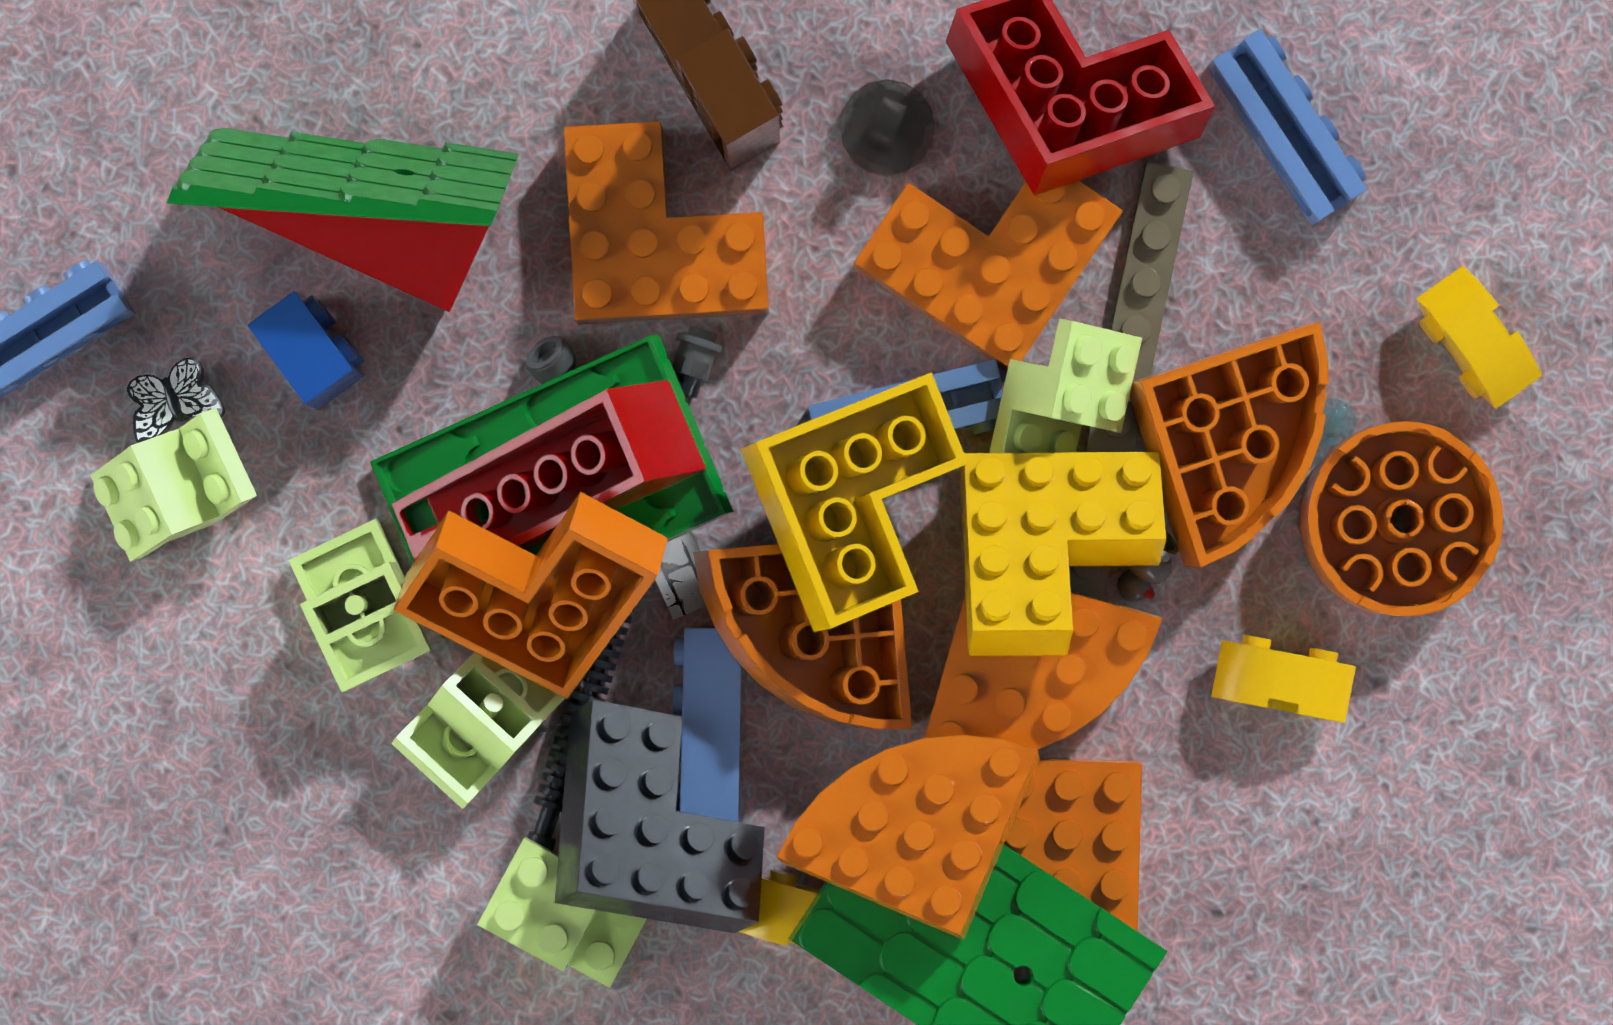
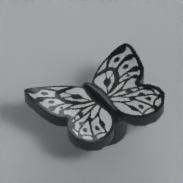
(171, 399)

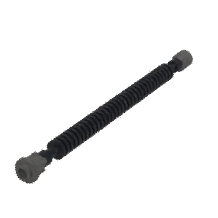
(691, 366)

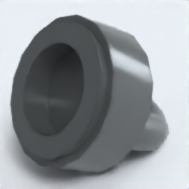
(550, 359)

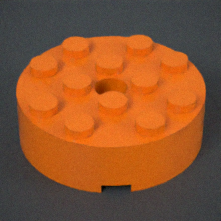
(1451, 509)

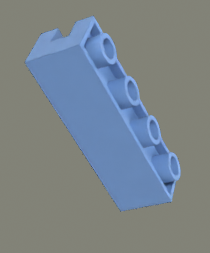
(1287, 126)
(59, 322)
(969, 394)
(709, 725)

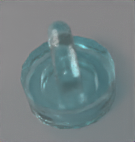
(1339, 422)

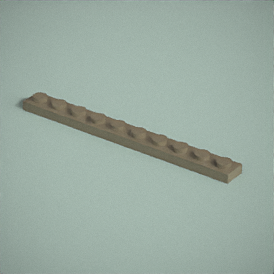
(1141, 310)

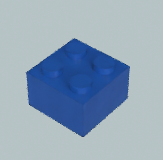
(307, 350)

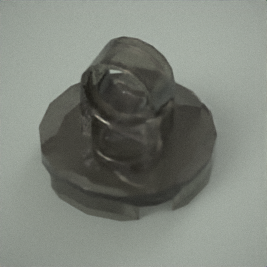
(887, 127)

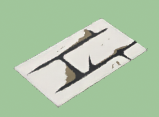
(679, 578)

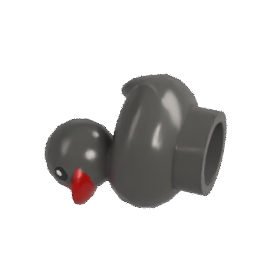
(1137, 580)

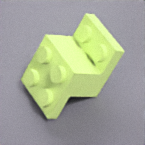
(1083, 385)
(172, 485)
(351, 605)
(474, 726)
(559, 934)

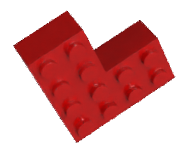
(1071, 111)

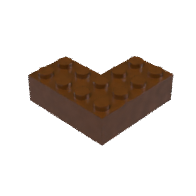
(716, 76)

